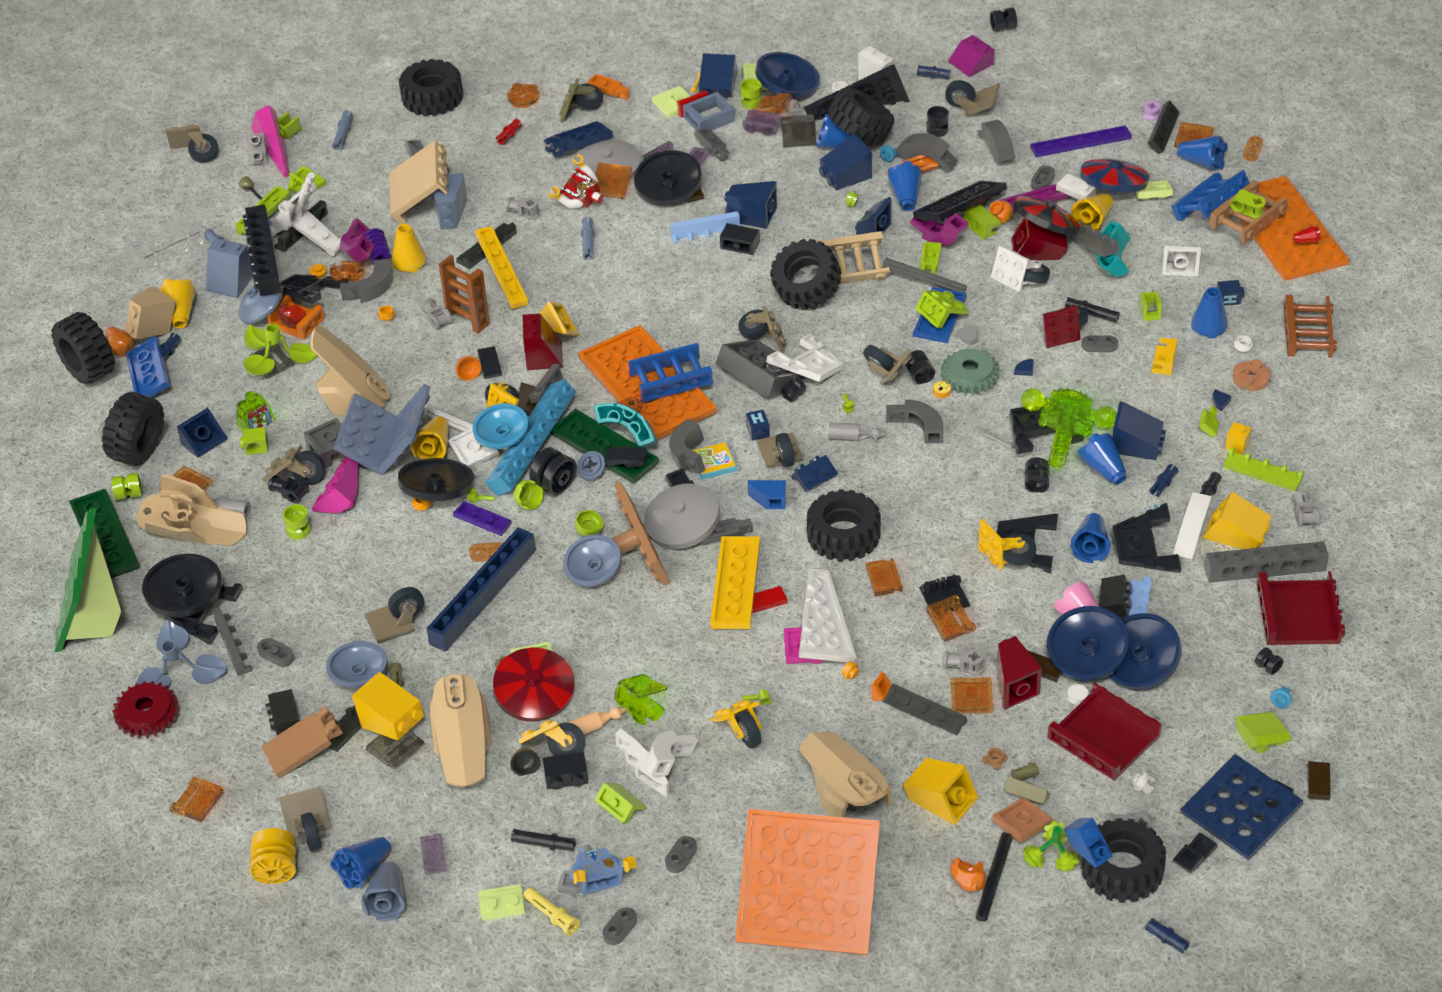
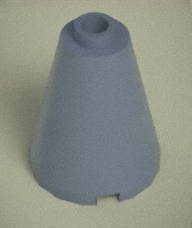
(384, 894)

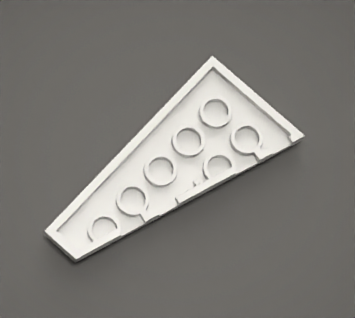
(823, 625)

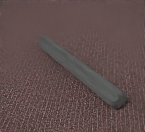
(924, 275)

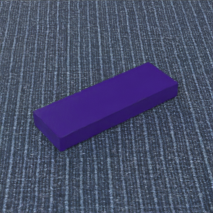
(482, 518)

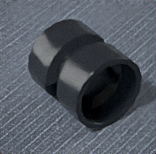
(1001, 19)
(937, 121)
(920, 367)
(1037, 475)

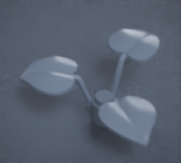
(170, 642)

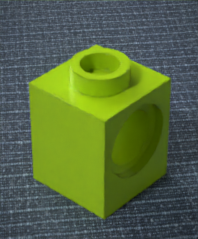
(254, 441)

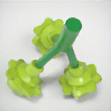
(1055, 835)

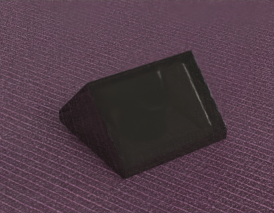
(798, 131)

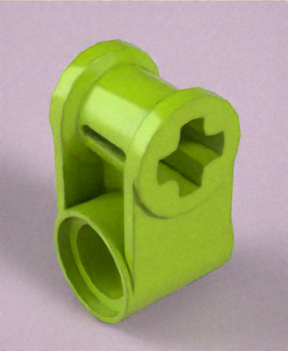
(1247, 203)

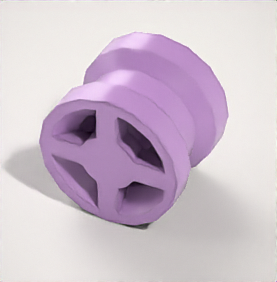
(1151, 110)

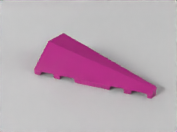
(266, 122)

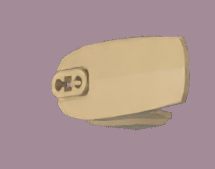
(346, 374)
(189, 515)
(460, 729)
(842, 774)

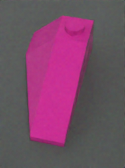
(340, 489)

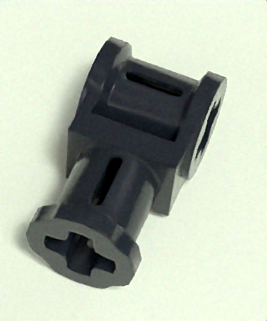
(289, 489)

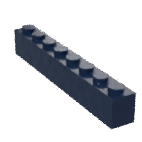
(481, 589)

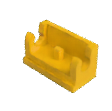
(1164, 356)

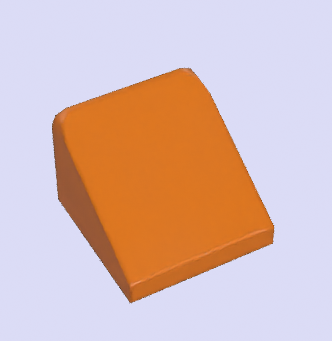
(880, 687)

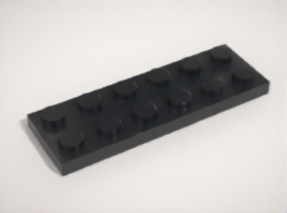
(960, 200)

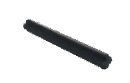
(994, 877)

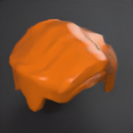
(119, 341)
(968, 876)

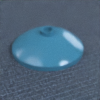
(500, 426)

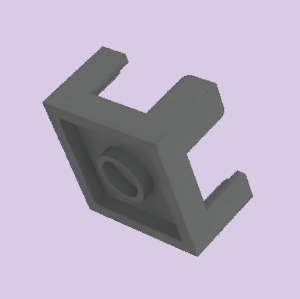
(323, 439)

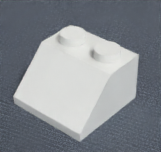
(1180, 260)

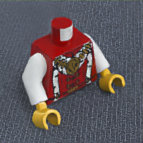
(580, 188)

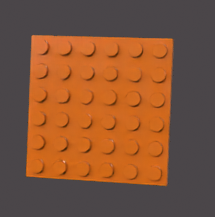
(808, 881)

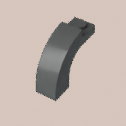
(999, 140)
(929, 146)
(371, 287)
(920, 415)
(682, 442)

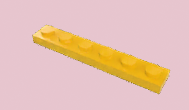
(501, 267)

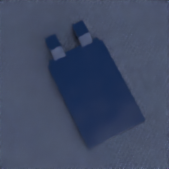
(577, 138)

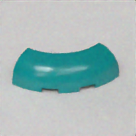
(1113, 262)
(637, 424)

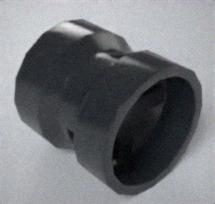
(793, 389)
(1271, 662)

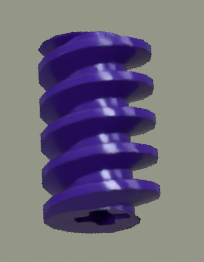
(381, 248)

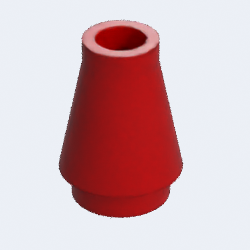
(1308, 235)

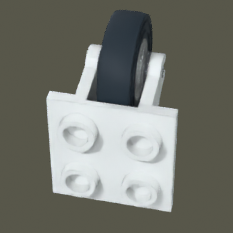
(1017, 270)

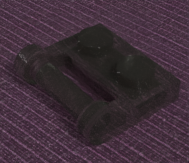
(278, 368)

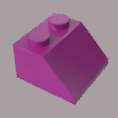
(972, 56)

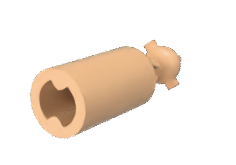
(596, 720)

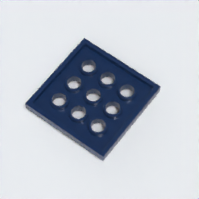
(1239, 794)

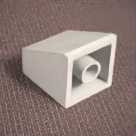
(871, 61)

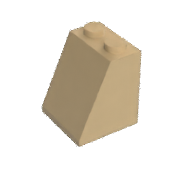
(149, 314)

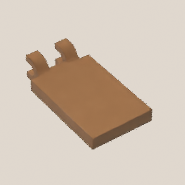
(301, 741)

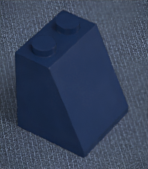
(718, 74)
(847, 163)
(754, 202)
(1137, 433)

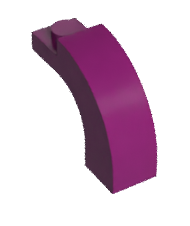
(941, 233)
(355, 243)

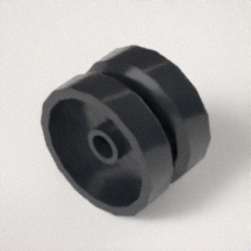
(553, 471)

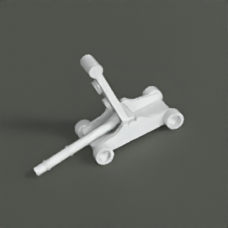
(296, 214)

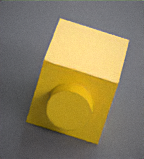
(1238, 437)

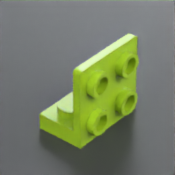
(938, 305)

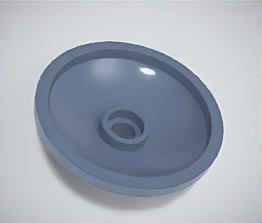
(256, 307)
(589, 553)
(356, 663)

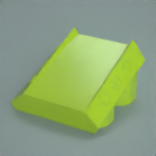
(1262, 730)

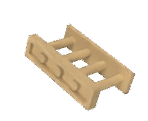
(855, 243)

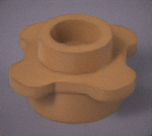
(995, 753)

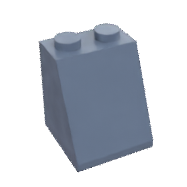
(450, 205)
(228, 268)

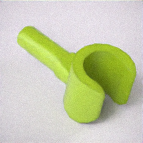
(848, 405)
(474, 497)
(763, 696)

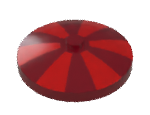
(533, 684)

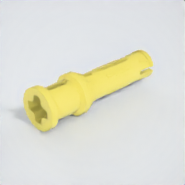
(558, 916)

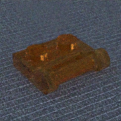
(774, 104)
(945, 620)
(201, 802)

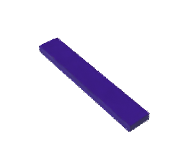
(1080, 141)

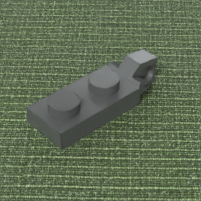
(713, 143)
(552, 375)
(729, 527)

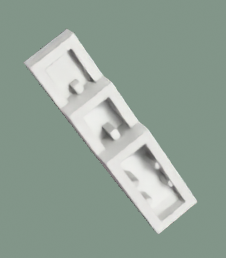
(1192, 526)
(636, 756)

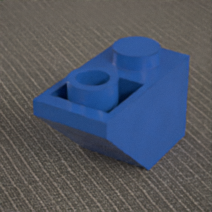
(768, 493)
(1088, 841)

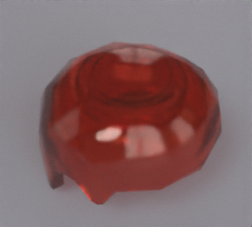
(290, 315)

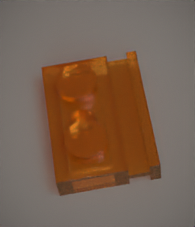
(883, 577)

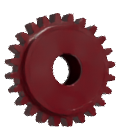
(129, 707)

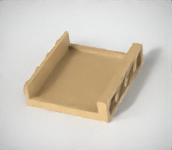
(417, 179)

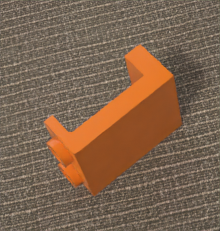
(305, 326)

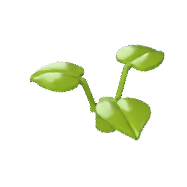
(258, 338)

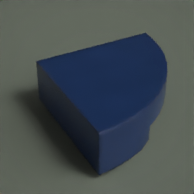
(1024, 368)
(1220, 399)

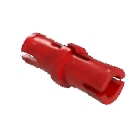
(508, 131)

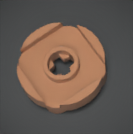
(1254, 367)

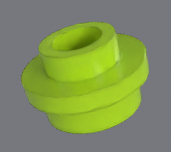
(851, 199)

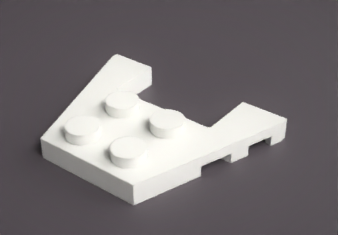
(814, 364)

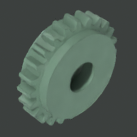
(970, 371)

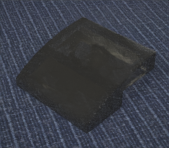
(393, 751)

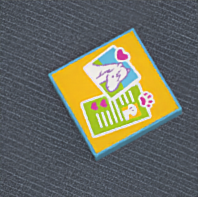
(716, 459)

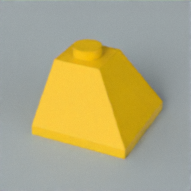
(559, 319)

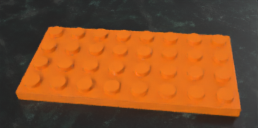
(1277, 238)
(610, 366)

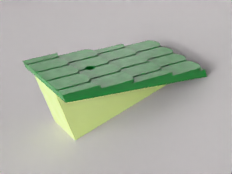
(89, 599)

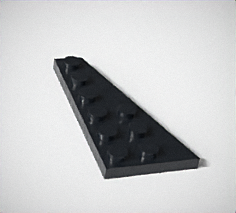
(882, 85)

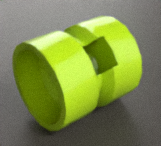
(750, 93)
(126, 486)
(296, 521)

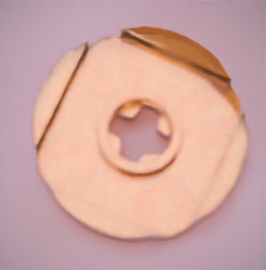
(531, 96)
(347, 269)

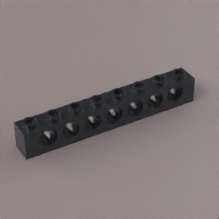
(261, 250)

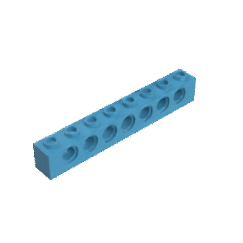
(540, 425)

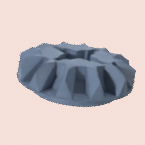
(585, 462)

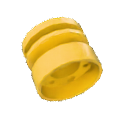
(273, 856)

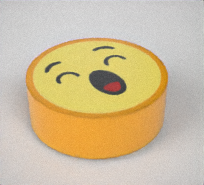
(941, 389)

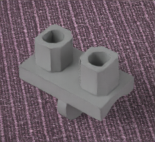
(256, 148)

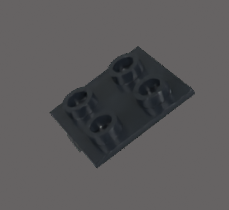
(939, 590)

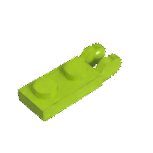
(930, 256)

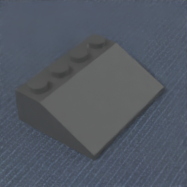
(748, 364)

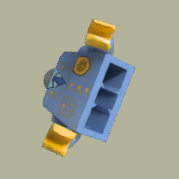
(599, 869)

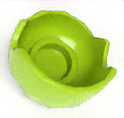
(528, 492)
(588, 523)

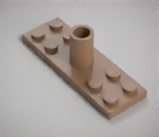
(638, 536)

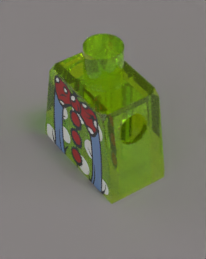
(253, 412)

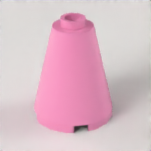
(1075, 596)

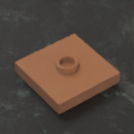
(1022, 819)

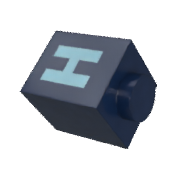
(1231, 292)
(757, 425)

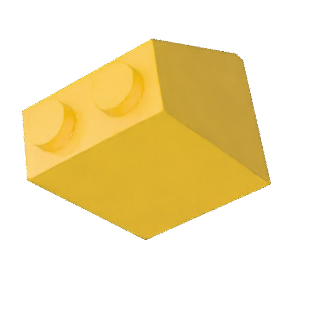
(1238, 523)
(386, 707)
(942, 789)

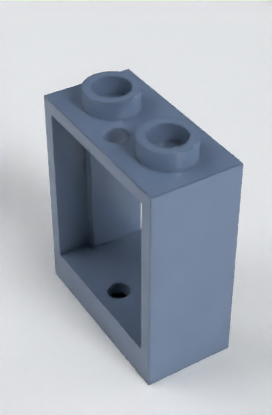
(714, 121)

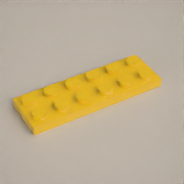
(735, 582)

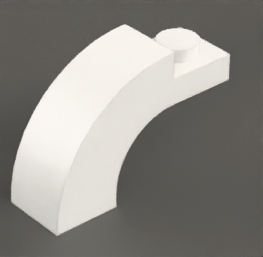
(665, 748)

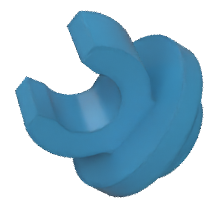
(887, 153)
(1281, 697)

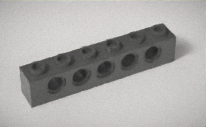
(1273, 560)

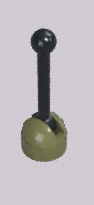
(247, 184)

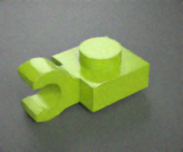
(1208, 421)

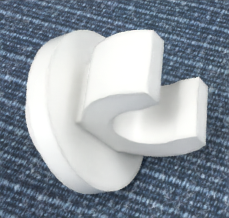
(1142, 782)

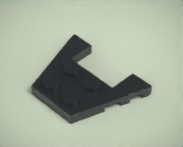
(306, 286)
(1025, 426)
(1028, 527)
(1136, 542)
(193, 623)

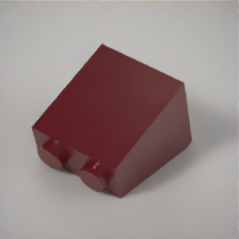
(1038, 242)
(540, 343)
(1017, 673)

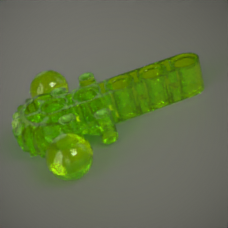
(1068, 414)

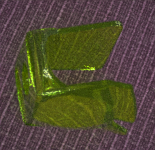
(637, 701)

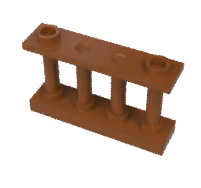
(475, 289)
(1293, 332)

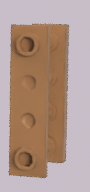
(1224, 212)

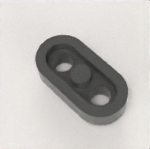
(1042, 177)
(1099, 343)
(278, 654)
(682, 852)
(621, 925)

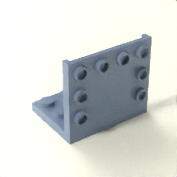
(376, 435)

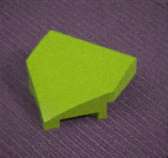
(298, 179)

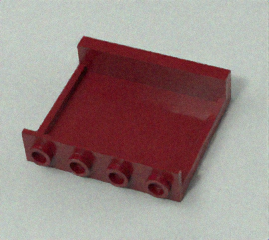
(1300, 611)
(1105, 732)

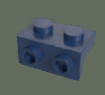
(815, 473)

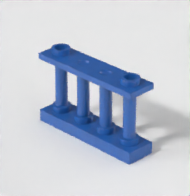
(1209, 195)
(674, 384)

